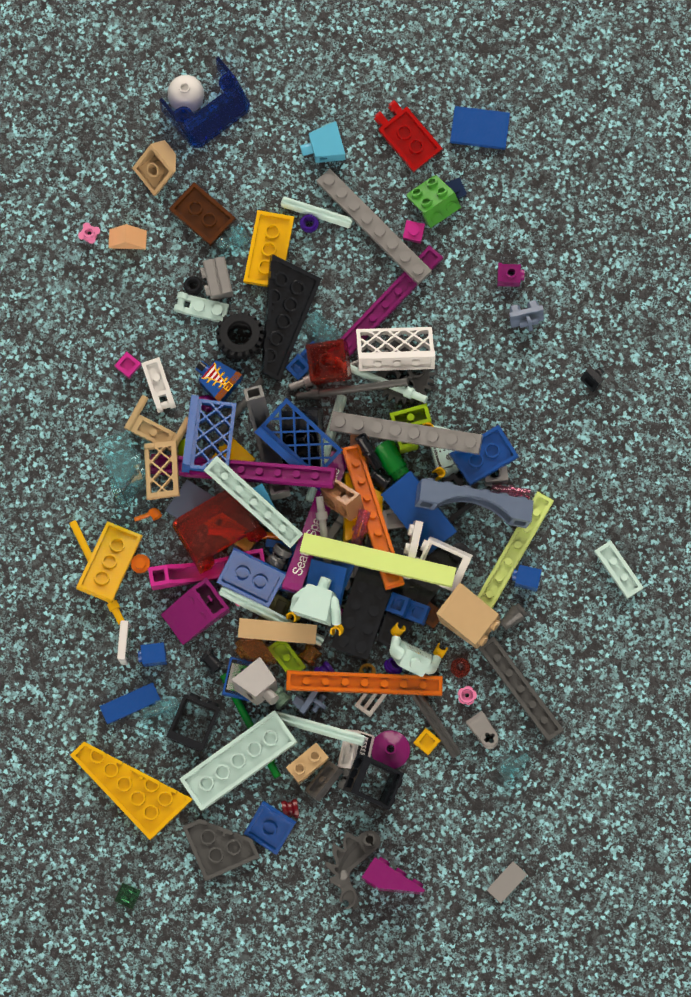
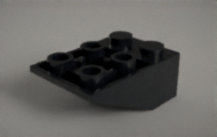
(314, 414)

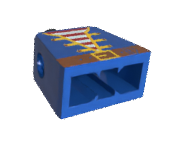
(218, 379)

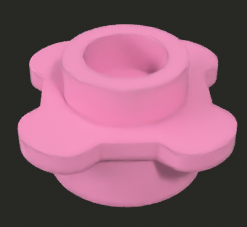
(88, 228)

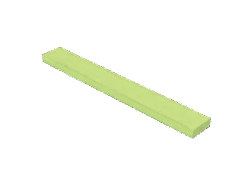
(513, 552)
(378, 560)

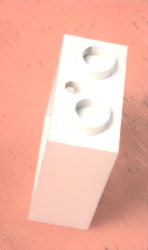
(426, 545)

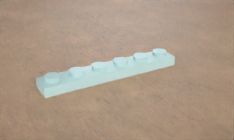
(253, 502)

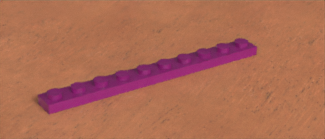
(261, 472)

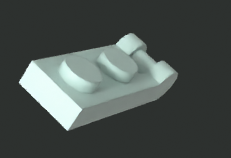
(201, 307)

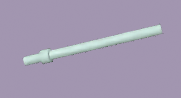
(407, 392)

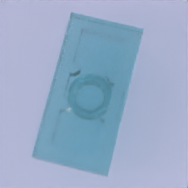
(160, 707)

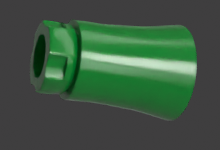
(391, 459)

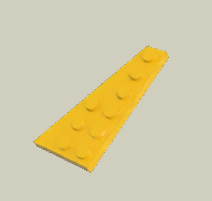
(138, 795)

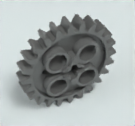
(418, 382)

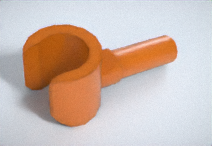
(153, 512)

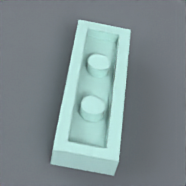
(618, 569)

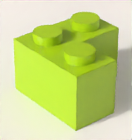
(414, 415)

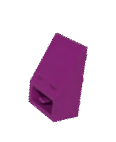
(195, 611)
(387, 879)

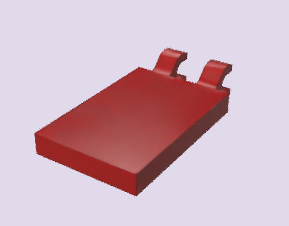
(407, 136)

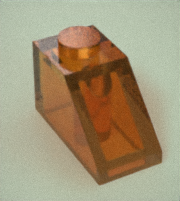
(253, 649)

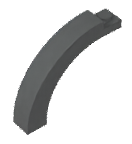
(258, 414)

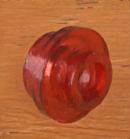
(456, 672)

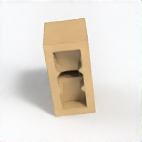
(307, 763)

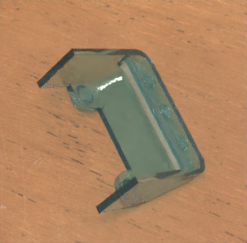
(122, 467)

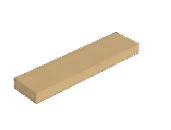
(277, 631)

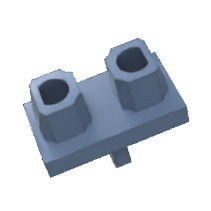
(526, 317)
(304, 704)

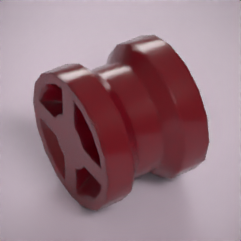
(290, 808)

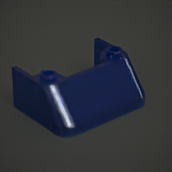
(213, 117)

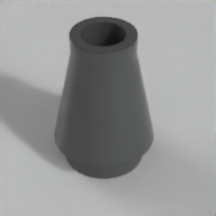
(513, 616)

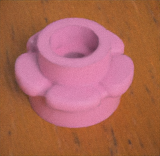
(467, 700)

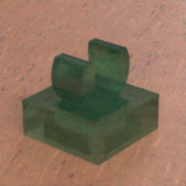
(127, 896)

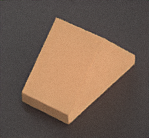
(127, 237)

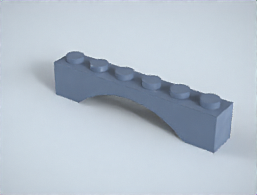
(513, 510)

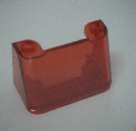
(215, 527)

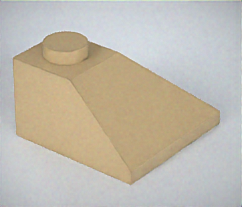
(156, 166)

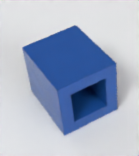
(527, 577)
(152, 654)

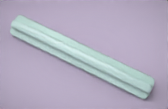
(319, 213)

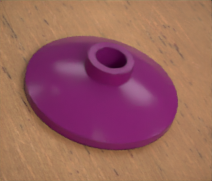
(401, 749)

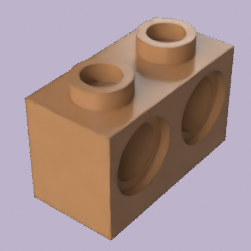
(343, 500)

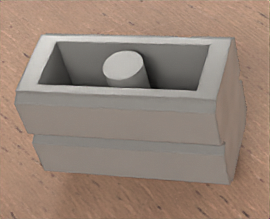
(217, 278)

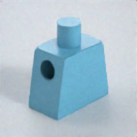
(325, 144)

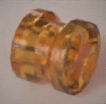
(309, 655)

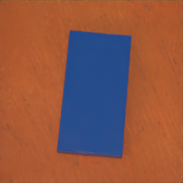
(402, 498)

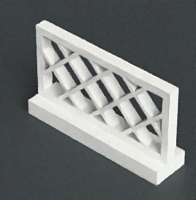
(396, 359)

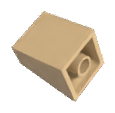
(468, 616)

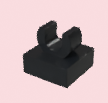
(592, 378)

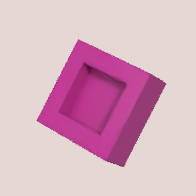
(413, 231)
(128, 365)

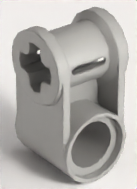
(481, 728)

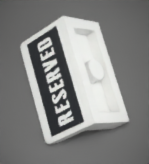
(350, 750)

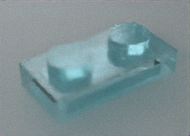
(321, 328)

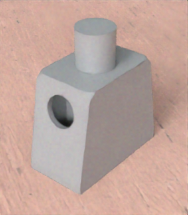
(256, 683)

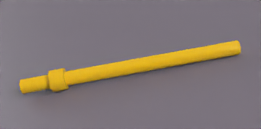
(114, 607)

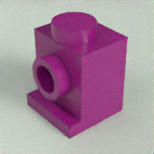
(505, 279)

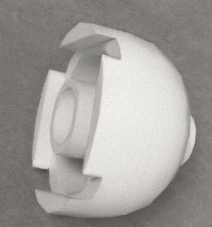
(186, 92)

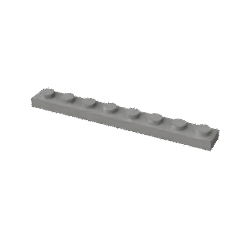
(374, 226)
(406, 432)

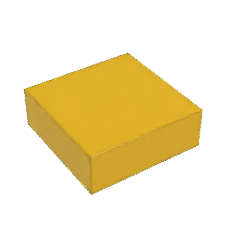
(426, 741)

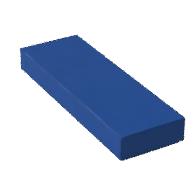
(129, 703)

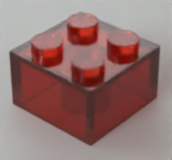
(329, 362)

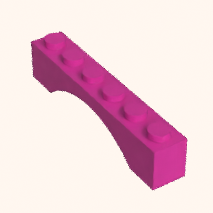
(184, 574)

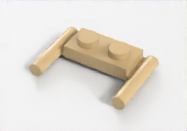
(151, 430)

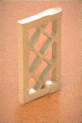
(161, 493)

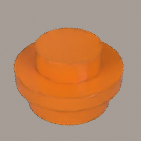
(140, 563)

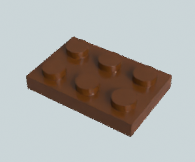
(202, 214)

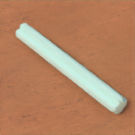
(322, 729)

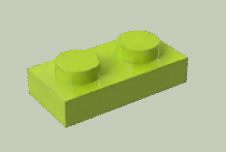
(286, 656)

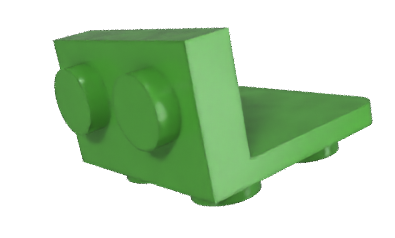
(434, 200)

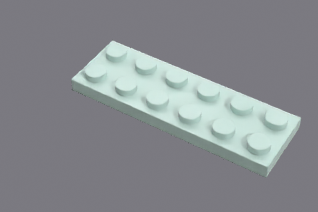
(238, 760)

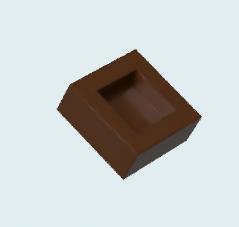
(432, 619)

